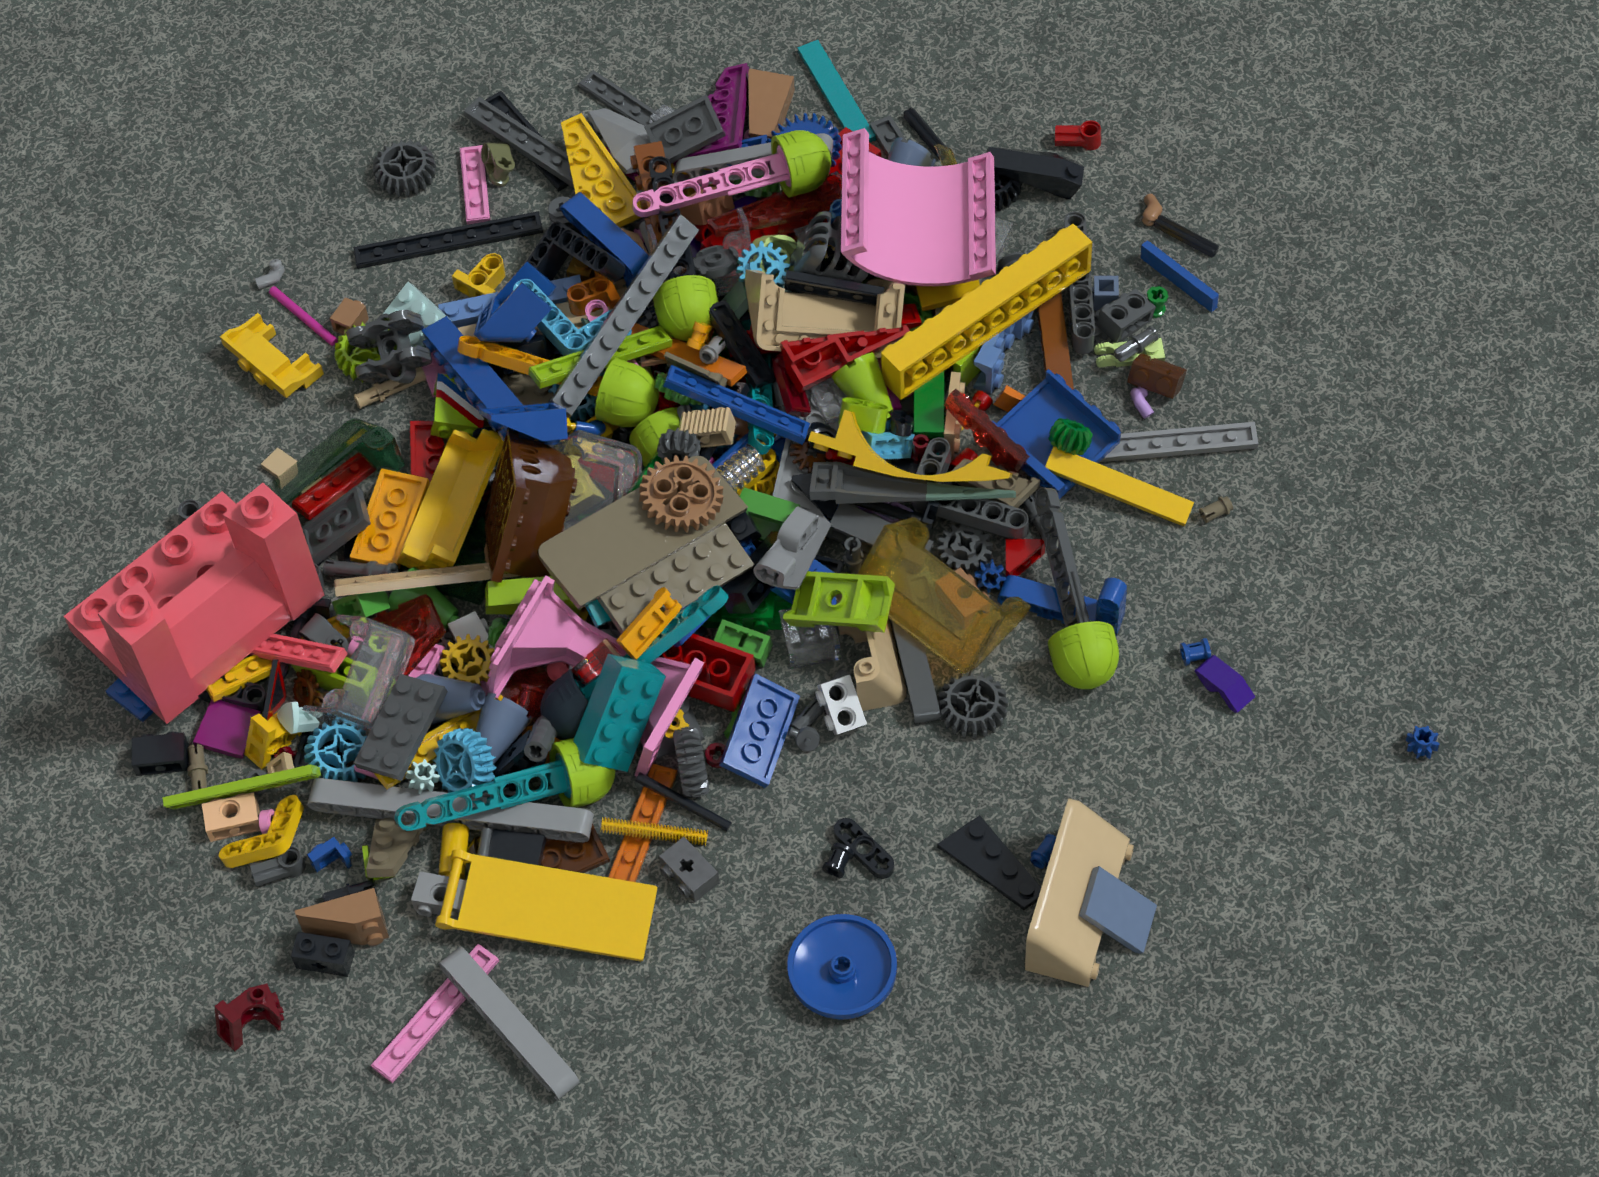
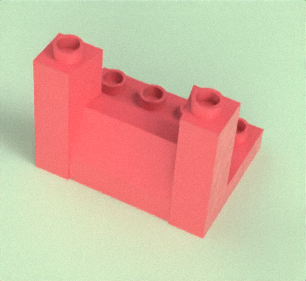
(200, 599)

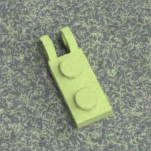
(1154, 350)

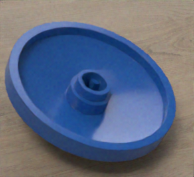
(842, 966)

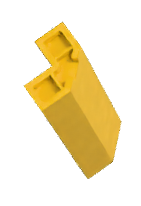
(451, 500)

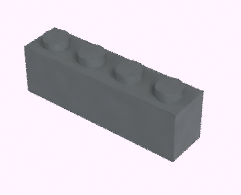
(856, 523)

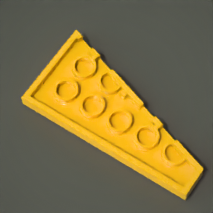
(597, 173)

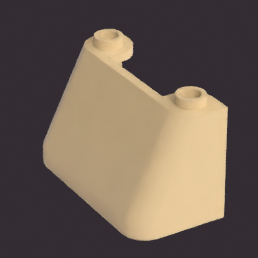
(880, 676)

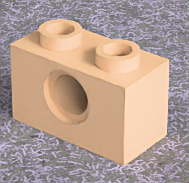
(244, 822)

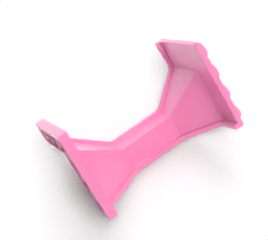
(551, 632)

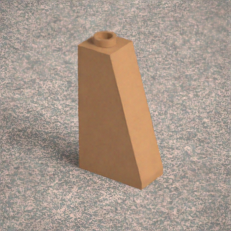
(768, 101)

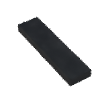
(832, 288)
(740, 344)

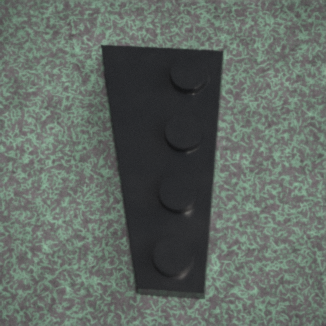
(989, 858)

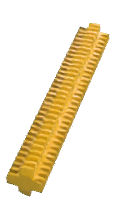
(652, 830)

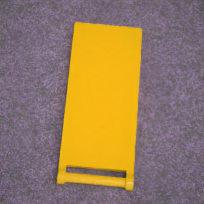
(550, 906)

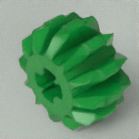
(1070, 436)

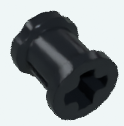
(838, 860)

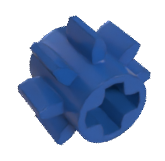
(992, 569)
(1420, 747)

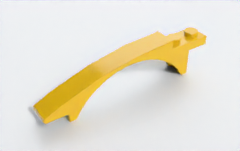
(851, 442)

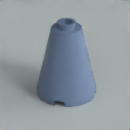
(910, 153)
(460, 699)
(501, 723)

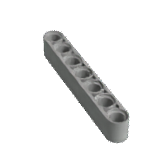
(695, 165)
(509, 1023)

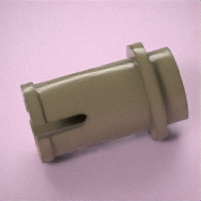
(1216, 509)

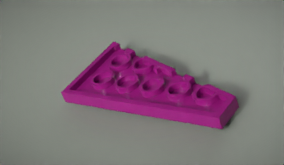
(730, 106)

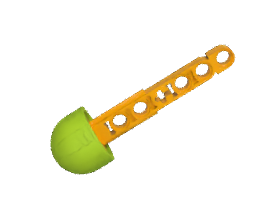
(623, 393)

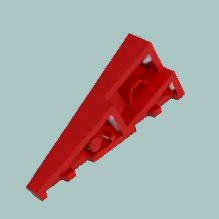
(817, 359)

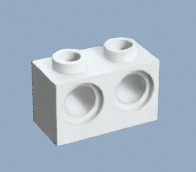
(848, 702)

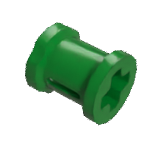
(1153, 296)

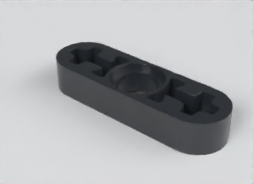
(864, 837)

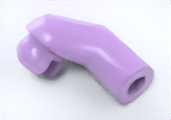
(1138, 397)

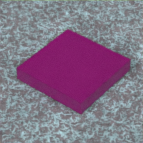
(225, 728)

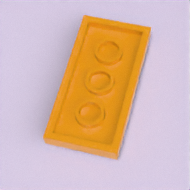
(391, 515)

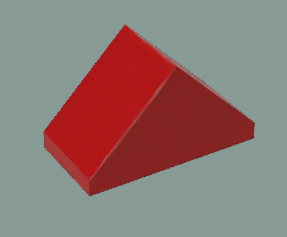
(1022, 554)

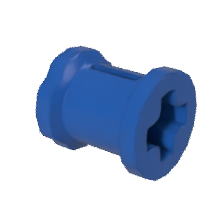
(1195, 651)

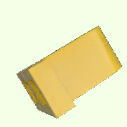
(482, 278)
(265, 739)

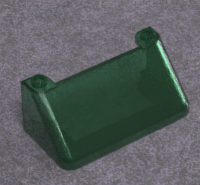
(368, 439)

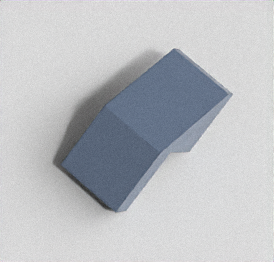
(1104, 291)

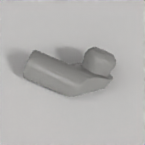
(273, 276)

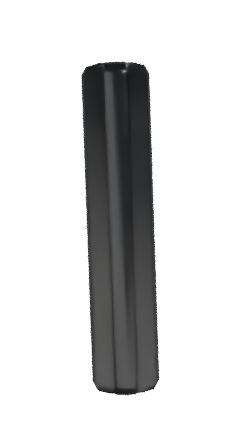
(922, 129)
(1186, 236)

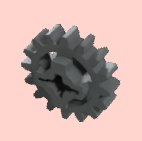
(964, 549)

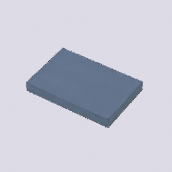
(1118, 910)

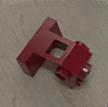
(236, 1014)

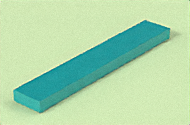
(833, 88)

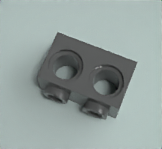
(1125, 315)

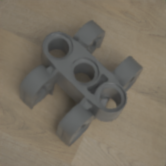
(376, 334)

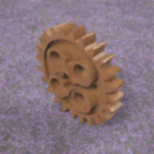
(681, 493)

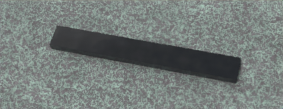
(448, 240)

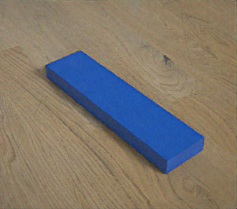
(1179, 276)

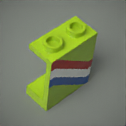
(453, 409)

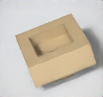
(280, 763)

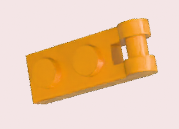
(700, 335)
(649, 624)

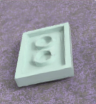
(414, 300)

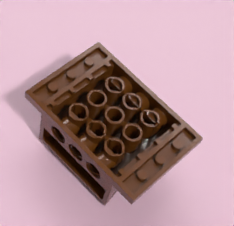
(526, 505)

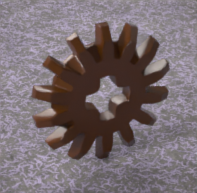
(803, 459)
(304, 680)

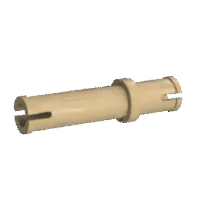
(385, 389)

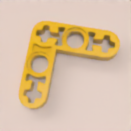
(267, 845)

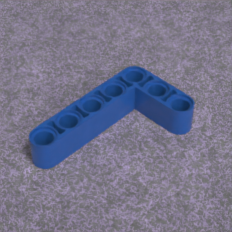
(604, 234)
(1045, 601)

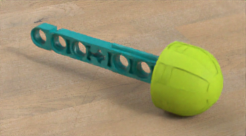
(568, 777)

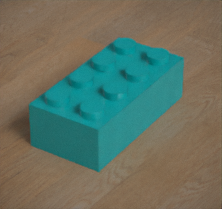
(618, 712)

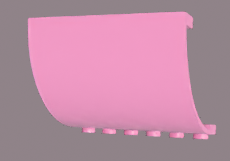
(917, 219)

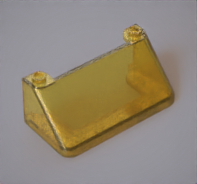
(936, 601)

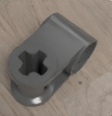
(321, 631)

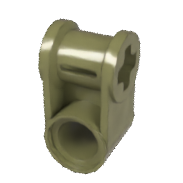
(497, 162)

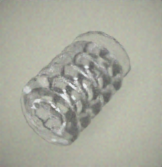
(742, 467)

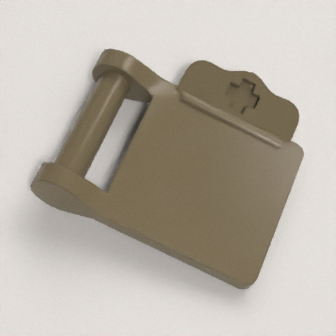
(694, 369)

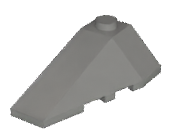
(619, 135)

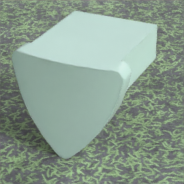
(295, 719)

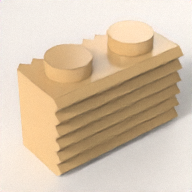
(711, 426)

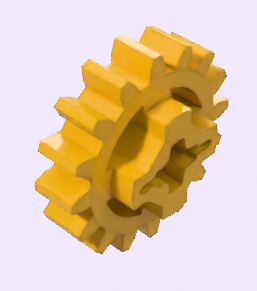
(463, 652)

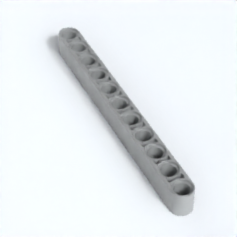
(377, 802)

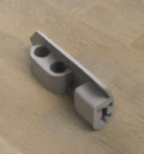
(794, 550)

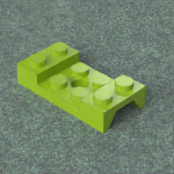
(863, 602)

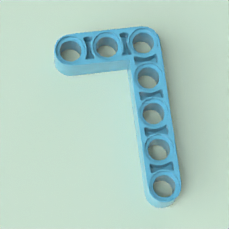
(560, 329)

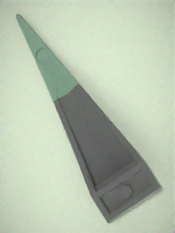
(858, 485)

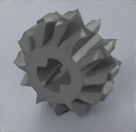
(679, 444)

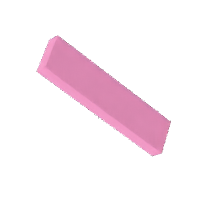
(474, 185)

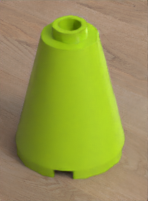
(864, 381)

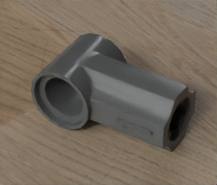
(277, 868)

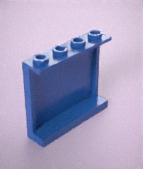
(1035, 415)

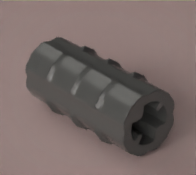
(540, 740)

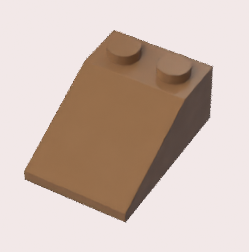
(350, 917)

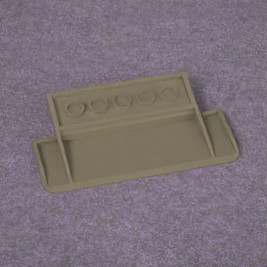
(627, 557)

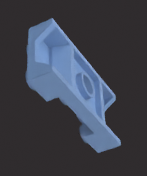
(991, 354)

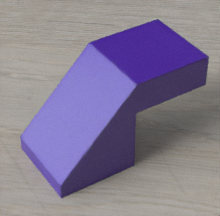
(1221, 678)

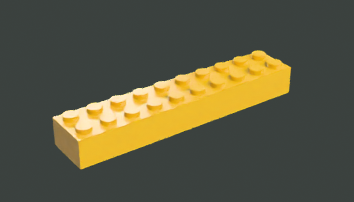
(986, 311)

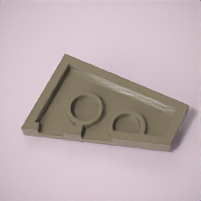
(1023, 487)
(390, 847)

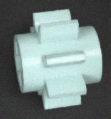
(418, 776)

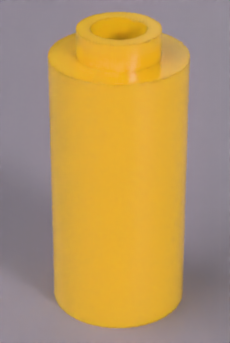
(453, 837)

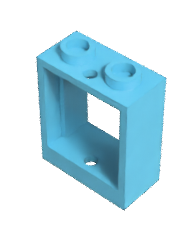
(890, 445)

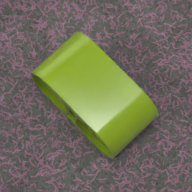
(869, 415)

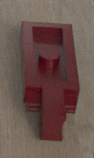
(794, 403)

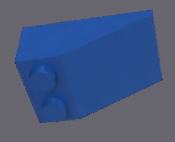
(542, 421)

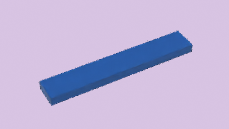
(740, 405)

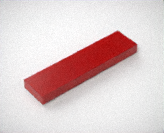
(332, 486)

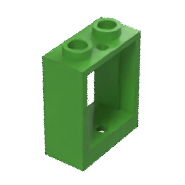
(766, 510)

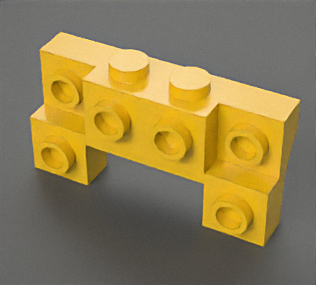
(265, 361)

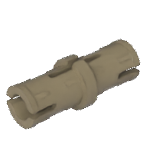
(197, 768)

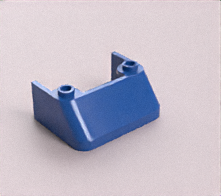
(515, 313)

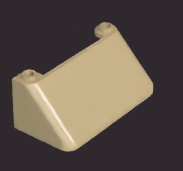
(796, 316)
(1059, 939)

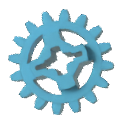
(772, 266)

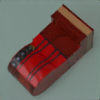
(591, 666)

